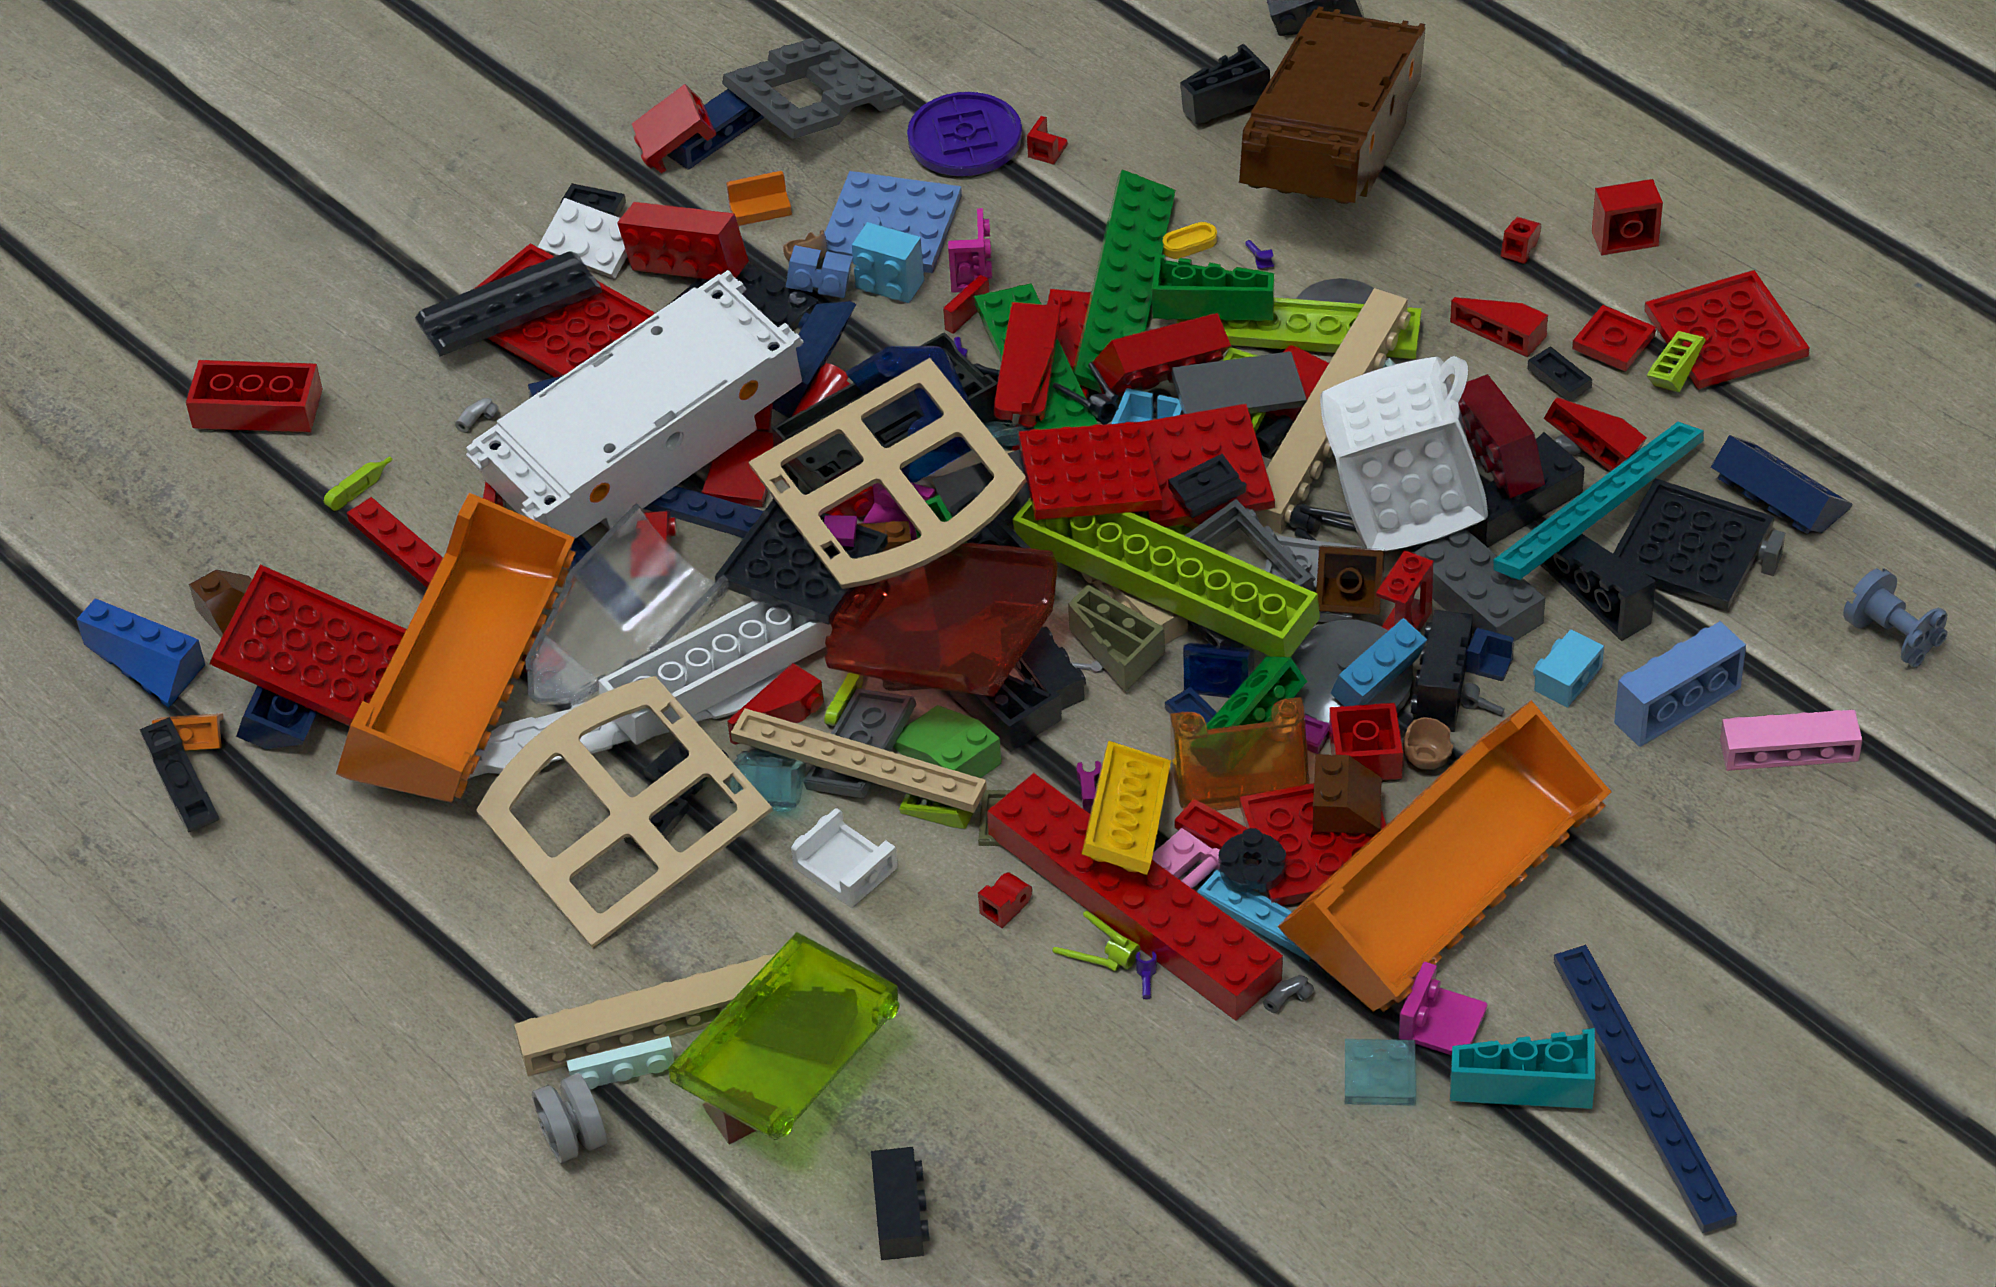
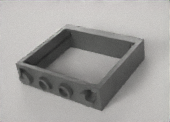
(1228, 521)

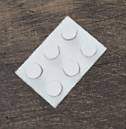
(589, 234)

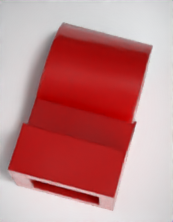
(1520, 239)
(1007, 896)

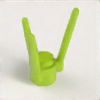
(1119, 948)

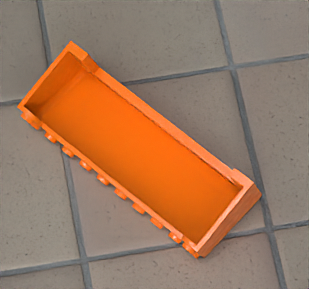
(459, 654)
(1447, 858)

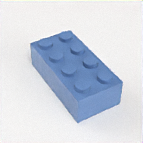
(1679, 683)

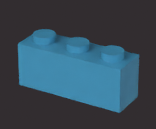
(1379, 665)

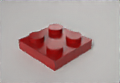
(1614, 337)

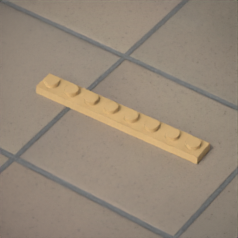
(859, 760)

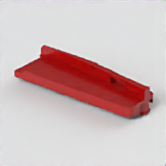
(1026, 360)

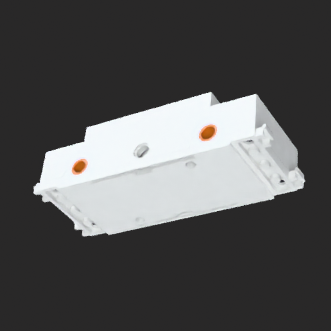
(641, 411)

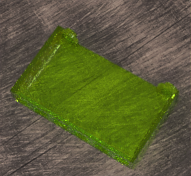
(786, 1036)

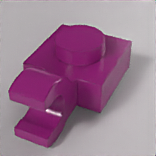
(1087, 783)

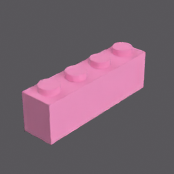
(1790, 740)

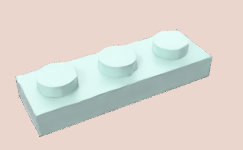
(623, 1062)

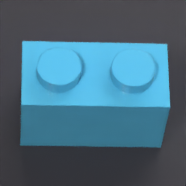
(1568, 667)

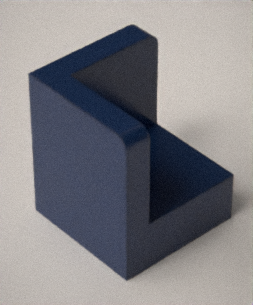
(1490, 654)

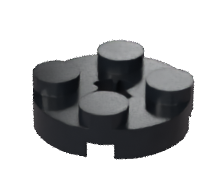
(1256, 846)

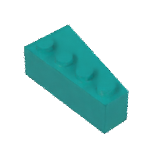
(1526, 1071)

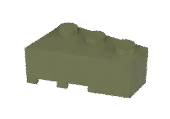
(1116, 635)

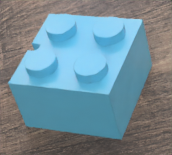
(888, 262)
(1138, 407)

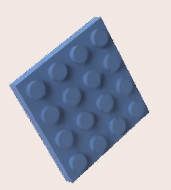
(894, 203)

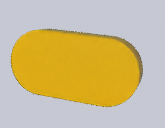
(1189, 240)

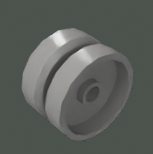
(567, 1118)

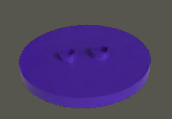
(964, 133)

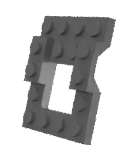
(828, 66)

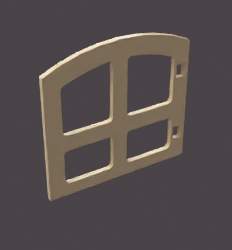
(884, 467)
(627, 814)

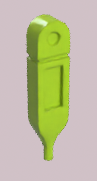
(355, 484)
(842, 698)

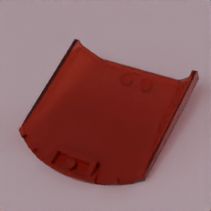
(949, 621)

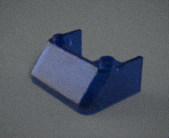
(892, 363)

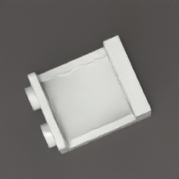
(842, 859)

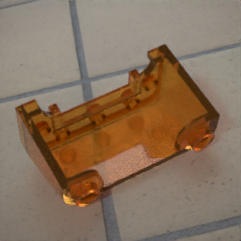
(1238, 760)

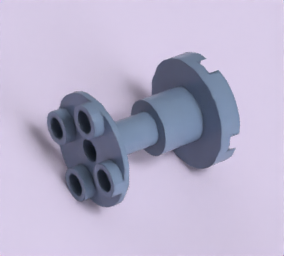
(1878, 603)

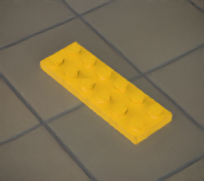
(1126, 808)

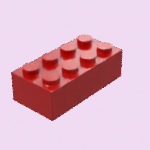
(682, 241)
(1150, 355)
(254, 396)

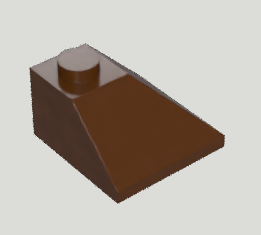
(218, 597)

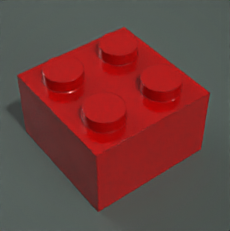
(1627, 217)
(1369, 736)

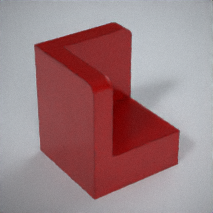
(1043, 145)

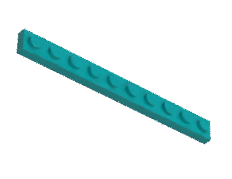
(1598, 500)

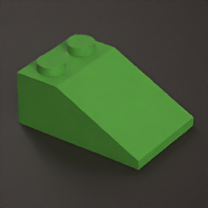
(951, 742)

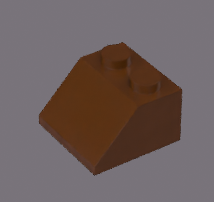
(1349, 579)
(1345, 796)

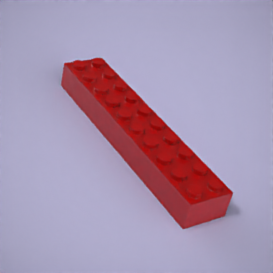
(1152, 909)

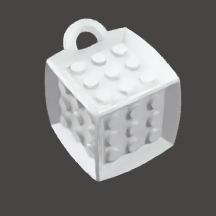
(1404, 453)

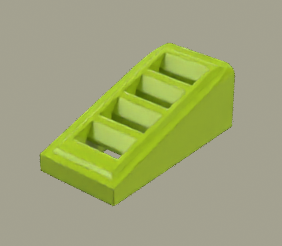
(1676, 378)
(937, 813)

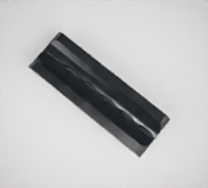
(507, 302)

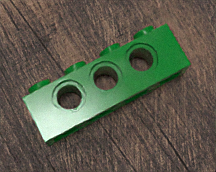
(1253, 701)

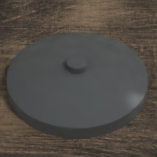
(1328, 652)

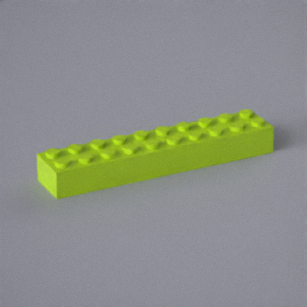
(1179, 576)

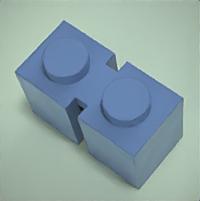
(830, 280)

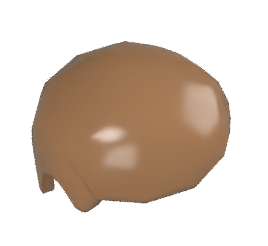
(811, 241)
(1427, 743)

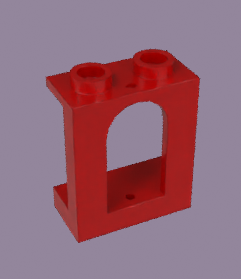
(1401, 587)

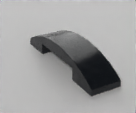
(178, 775)

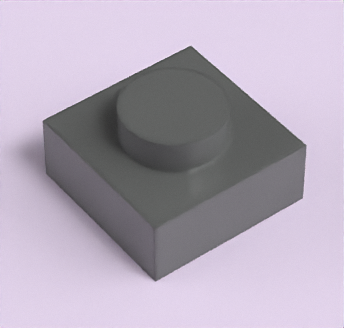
(1771, 552)

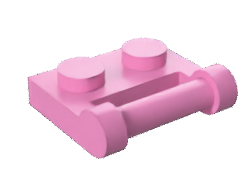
(1183, 852)

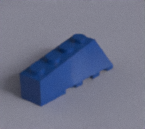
(143, 650)

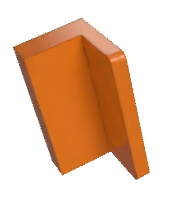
(758, 198)
(198, 730)

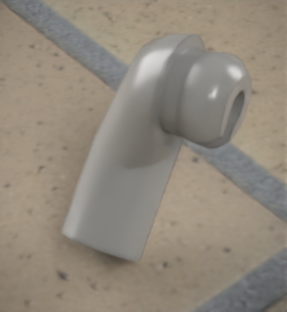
(473, 411)

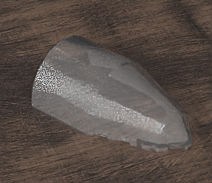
(616, 608)

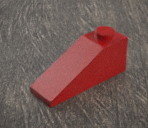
(1502, 322)
(1599, 434)
(788, 697)

